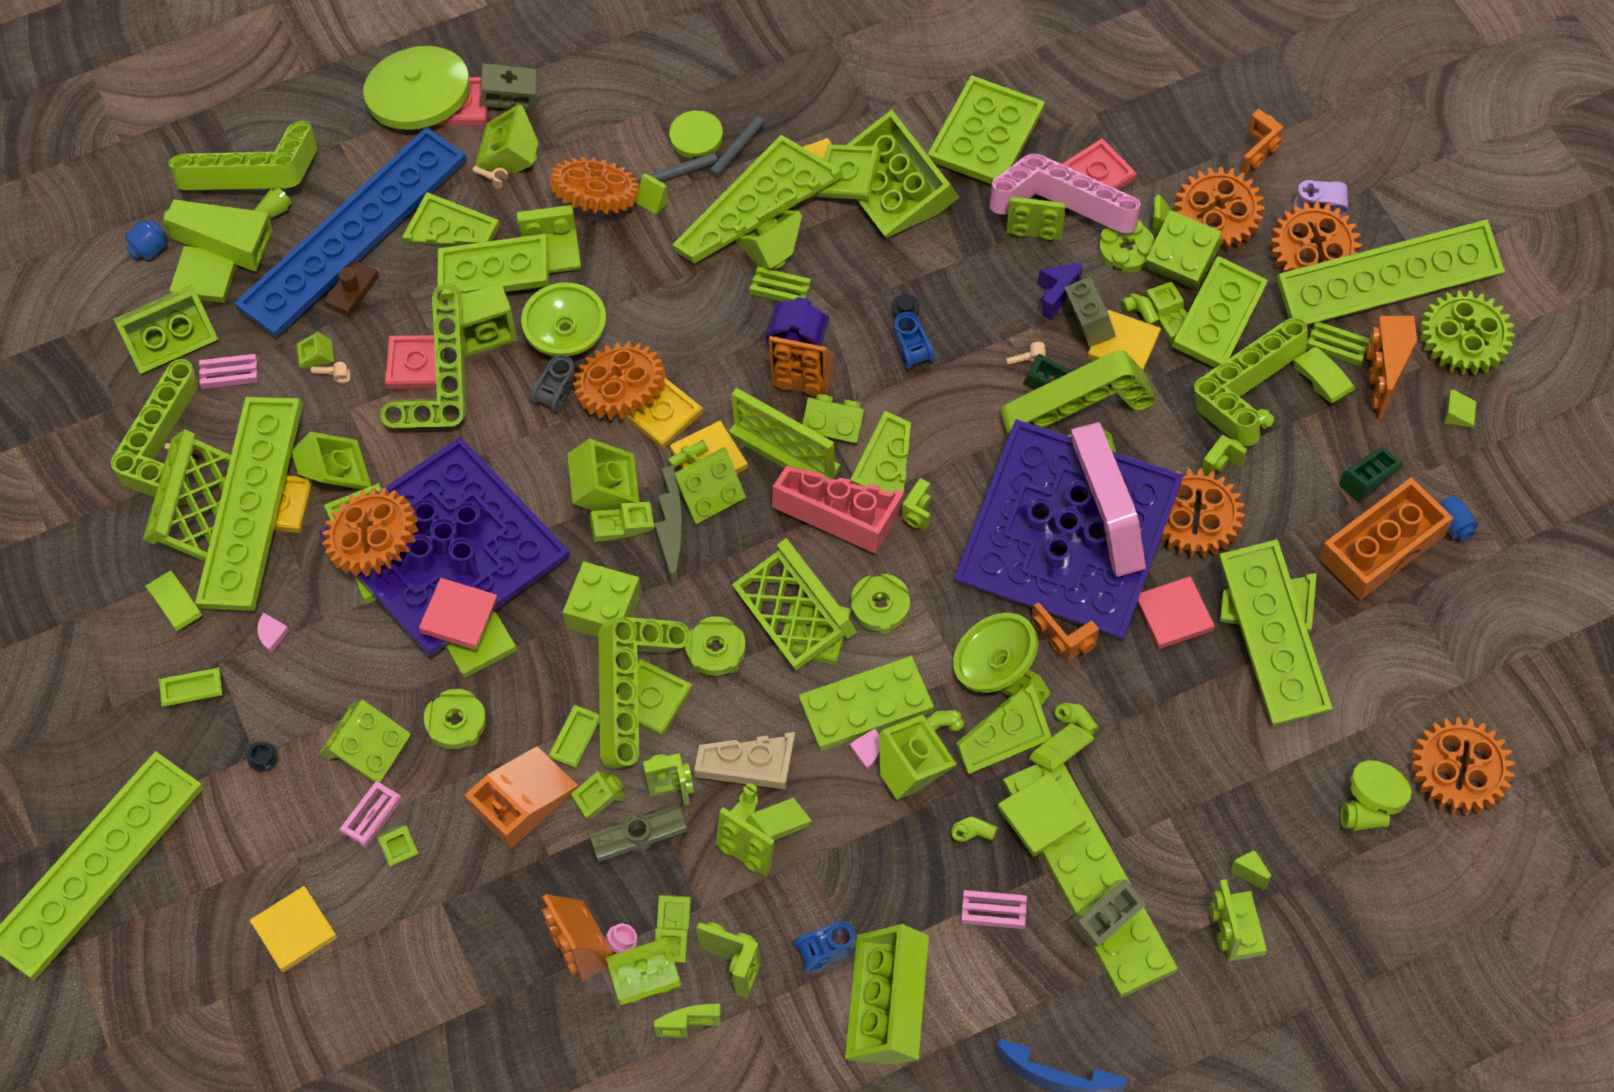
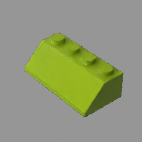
(887, 996)

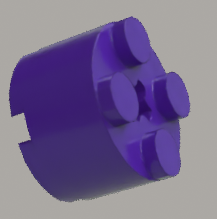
(798, 322)

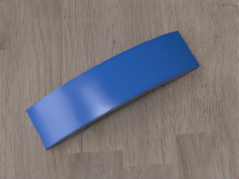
(1018, 1057)

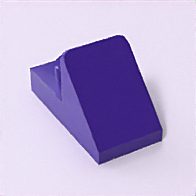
(1054, 281)

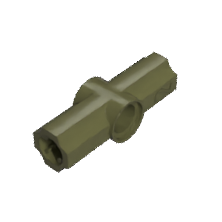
(657, 825)

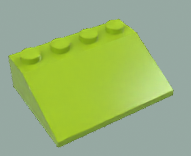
(906, 181)

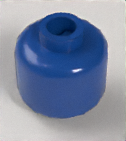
(145, 240)

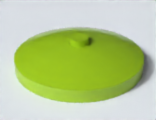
(417, 87)

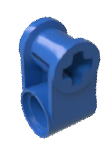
(912, 345)
(823, 947)

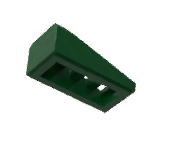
(1046, 366)
(1357, 485)

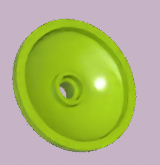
(560, 308)
(995, 652)

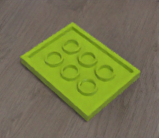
(986, 130)

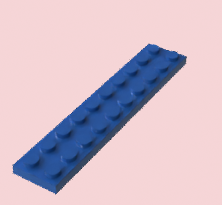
(350, 232)

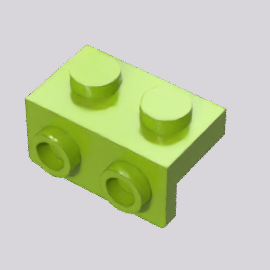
(834, 419)
(667, 775)
(643, 971)

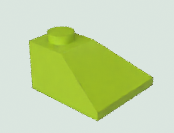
(508, 142)
(773, 240)
(331, 460)
(912, 756)

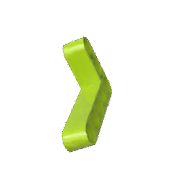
(249, 169)
(443, 369)
(1080, 389)
(1220, 389)
(152, 435)
(626, 680)

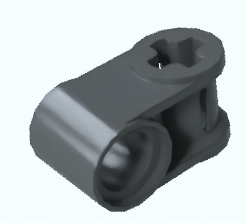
(554, 388)

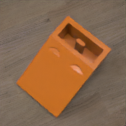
(1389, 355)
(800, 366)
(519, 795)
(576, 935)

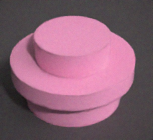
(621, 938)

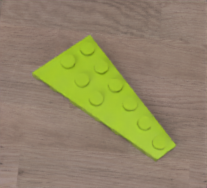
(770, 186)

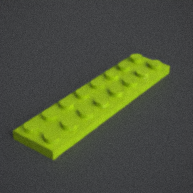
(1391, 273)
(249, 504)
(95, 865)
(1085, 869)

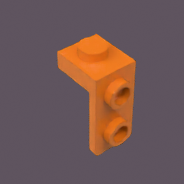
(1269, 133)
(1070, 646)

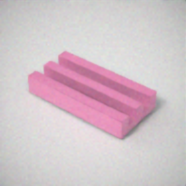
(228, 367)
(380, 820)
(999, 898)

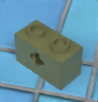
(507, 86)
(1090, 311)
(1107, 913)

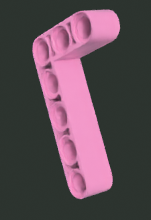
(1062, 184)
(1111, 498)

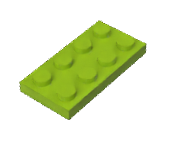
(513, 262)
(1219, 312)
(865, 702)

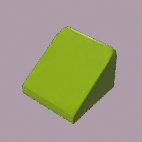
(652, 194)
(1159, 213)
(315, 351)
(1459, 410)
(397, 844)
(1252, 870)

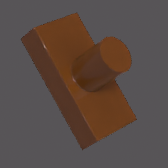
(351, 288)

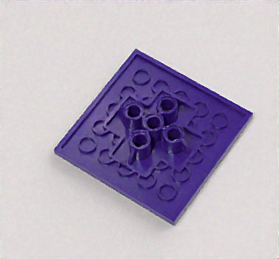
(486, 541)
(1012, 549)

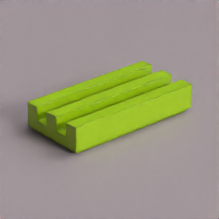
(781, 282)
(1339, 339)

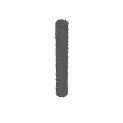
(737, 146)
(684, 168)

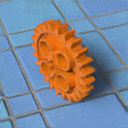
(594, 185)
(1220, 207)
(1291, 248)
(619, 380)
(1224, 516)
(370, 531)
(1433, 758)

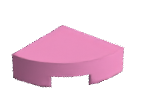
(271, 632)
(866, 749)

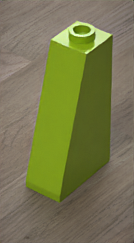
(223, 230)

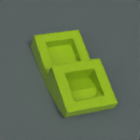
(1169, 308)
(1325, 375)
(621, 523)
(173, 600)
(674, 924)
(677, 1022)

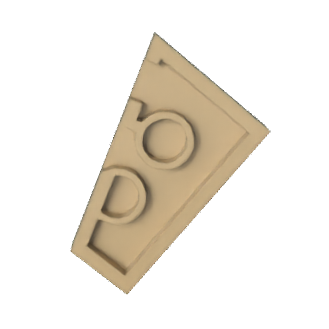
(755, 762)

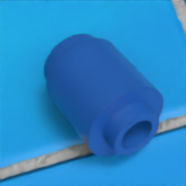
(1463, 521)

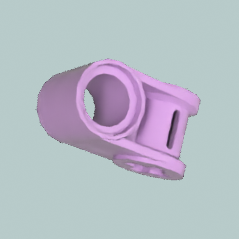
(1324, 192)

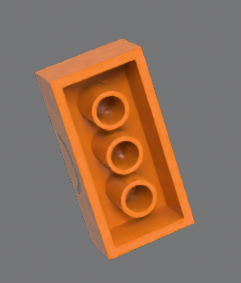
(1385, 538)

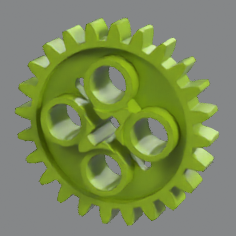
(1466, 332)

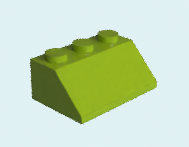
(165, 329)

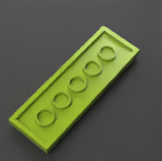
(1275, 633)

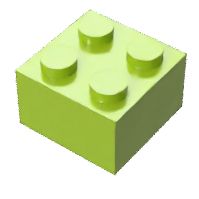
(1184, 250)
(486, 319)
(600, 597)

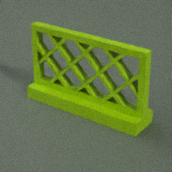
(780, 437)
(169, 491)
(816, 594)

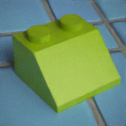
(602, 476)

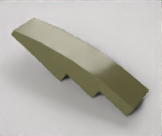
(671, 531)

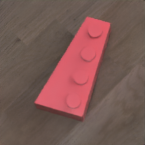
(838, 507)

